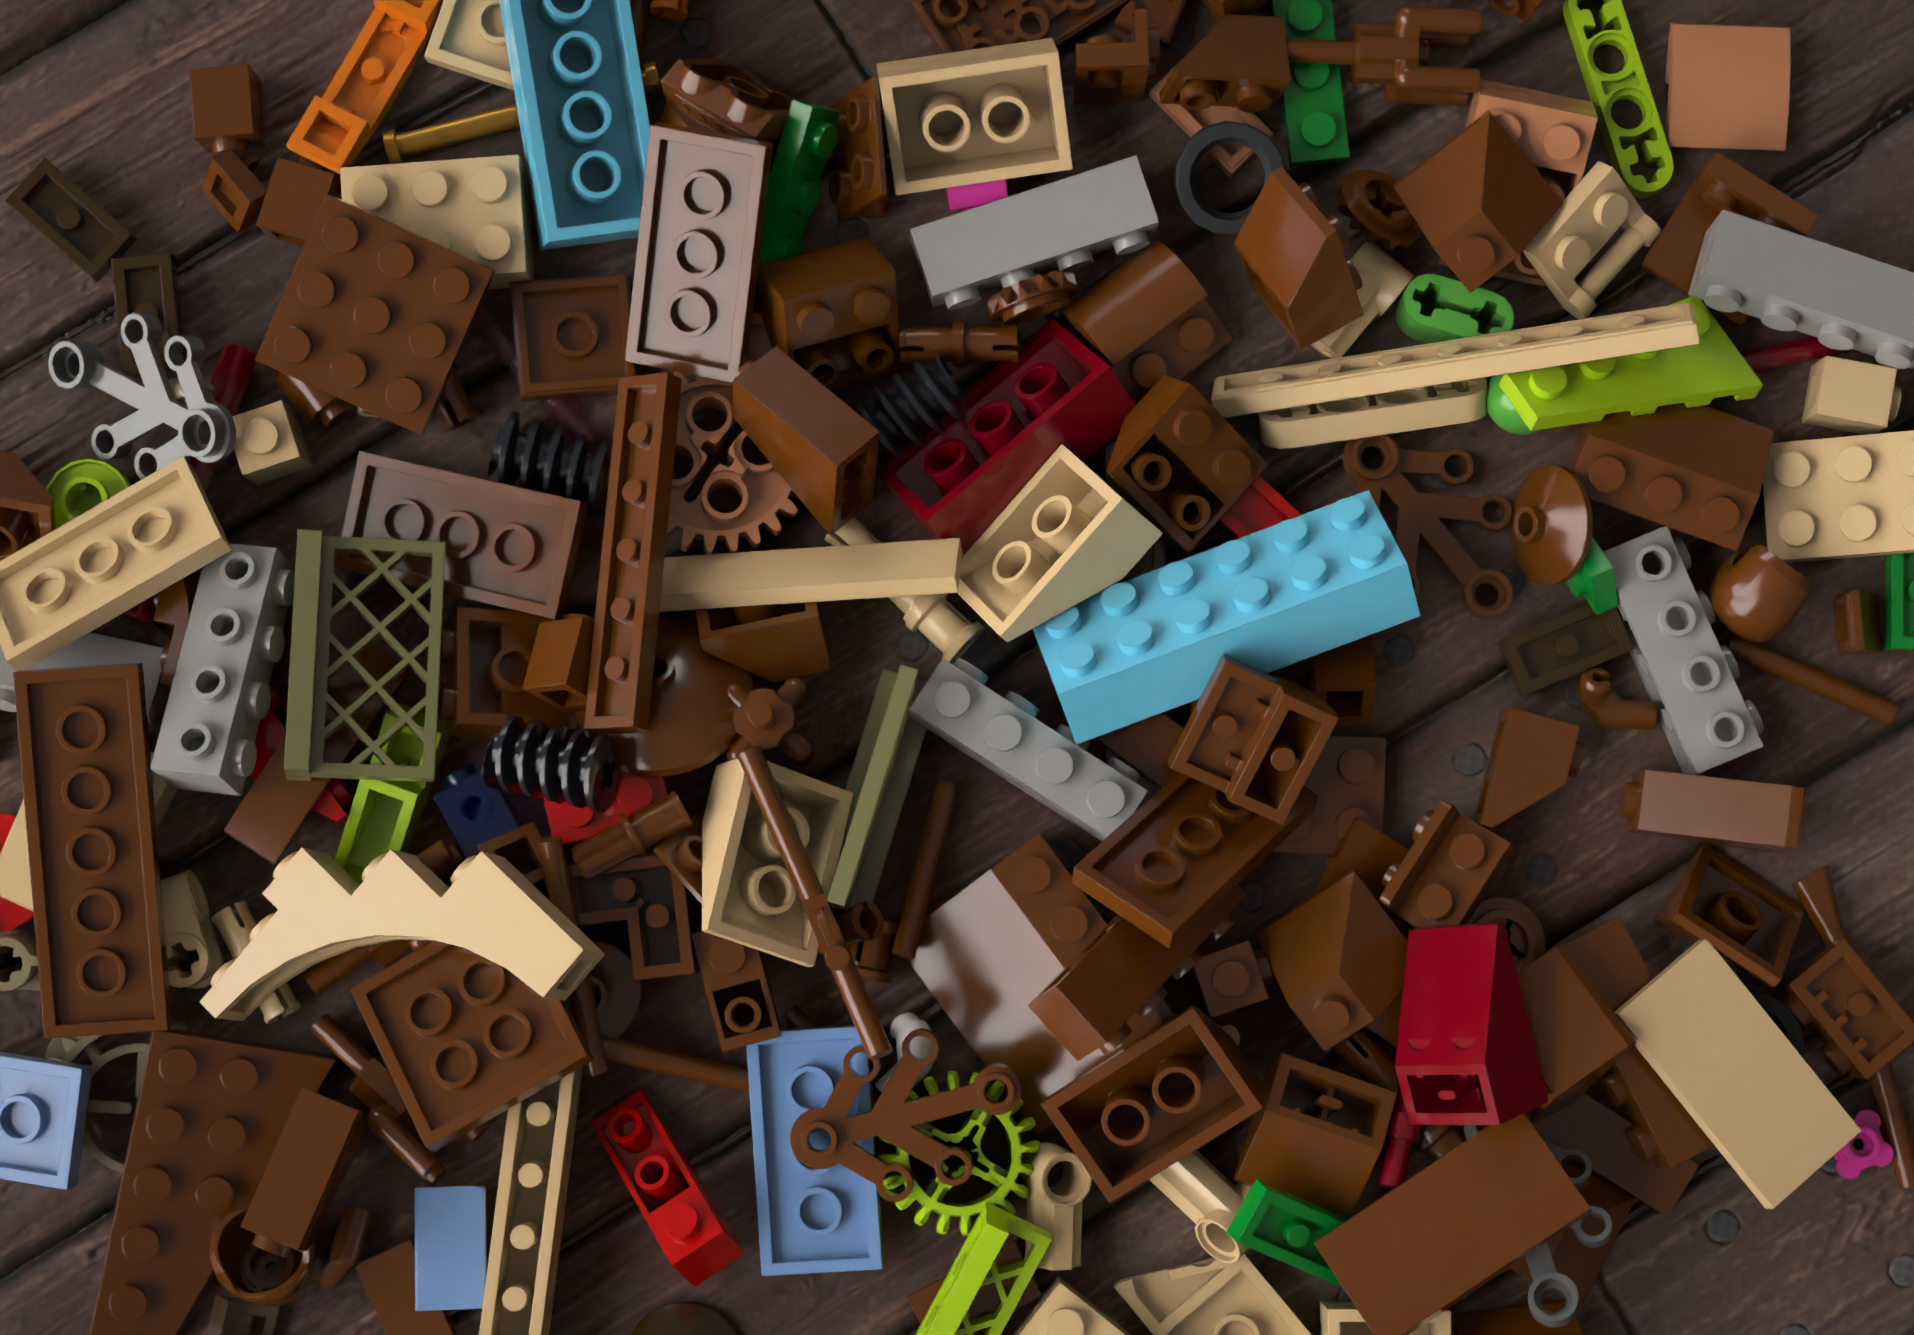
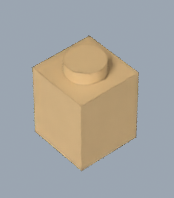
(1851, 396)
(270, 443)

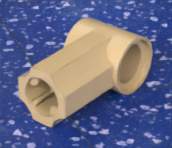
(1382, 284)
(1207, 1200)
(1057, 1207)

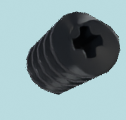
(913, 407)
(551, 463)
(552, 764)

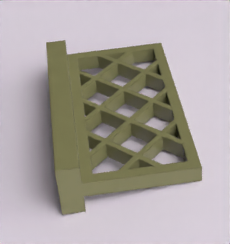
(311, 654)
(878, 786)

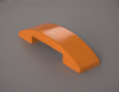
(366, 83)

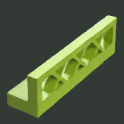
(972, 1271)

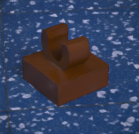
(235, 188)

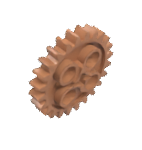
(759, 487)

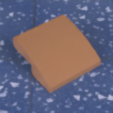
(1728, 86)

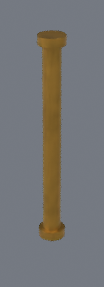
(478, 125)

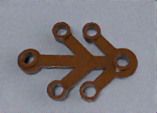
(1421, 514)
(895, 1118)

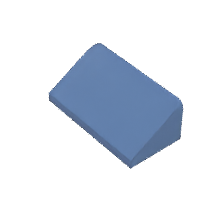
(450, 1247)

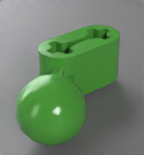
(1455, 318)

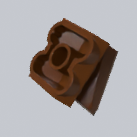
(724, 101)

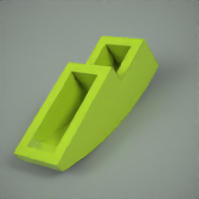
(386, 810)

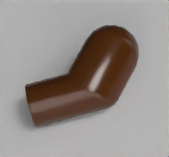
(1608, 708)
(345, 1250)

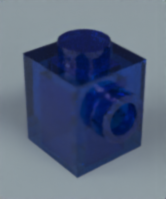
(474, 810)

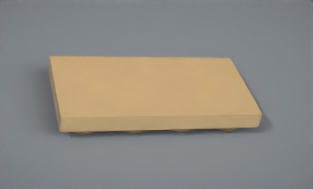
(1736, 1074)

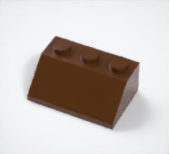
(1677, 468)
(1156, 1101)

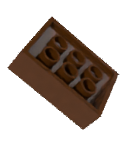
(994, 955)

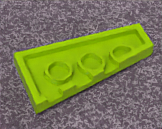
(1634, 381)

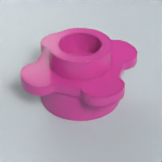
(1873, 1152)

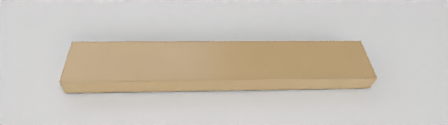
(811, 574)

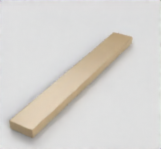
(1456, 360)

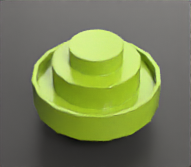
(83, 486)

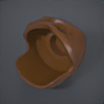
(1757, 594)
(244, 1266)

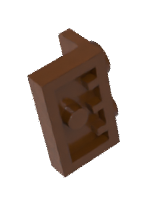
(1114, 69)
(1444, 870)
(1847, 1012)

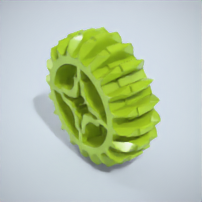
(1003, 1178)

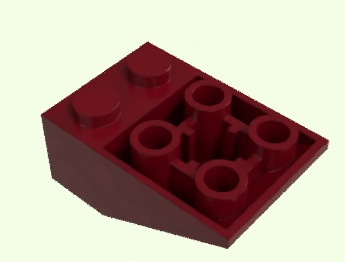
(1465, 1030)

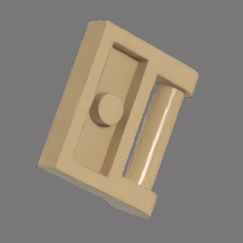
(1580, 230)

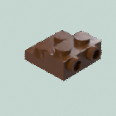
(487, 670)

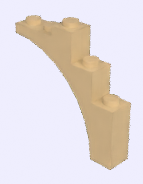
(329, 913)

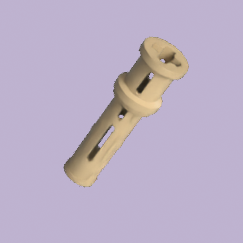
(927, 613)

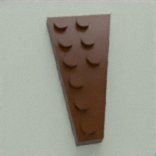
(192, 1157)

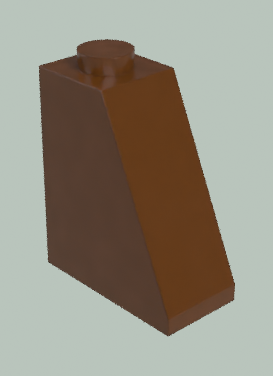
(808, 437)
(1713, 810)
(304, 1172)

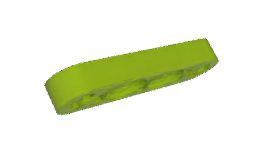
(1609, 88)

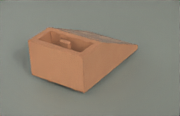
(1550, 132)

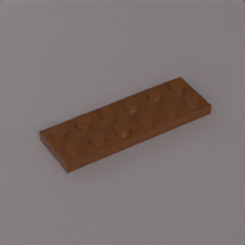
(93, 850)

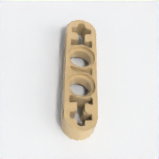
(1374, 414)

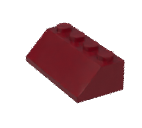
(1011, 429)

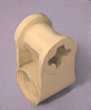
(189, 929)

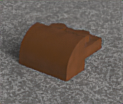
(1148, 320)
(1254, 738)

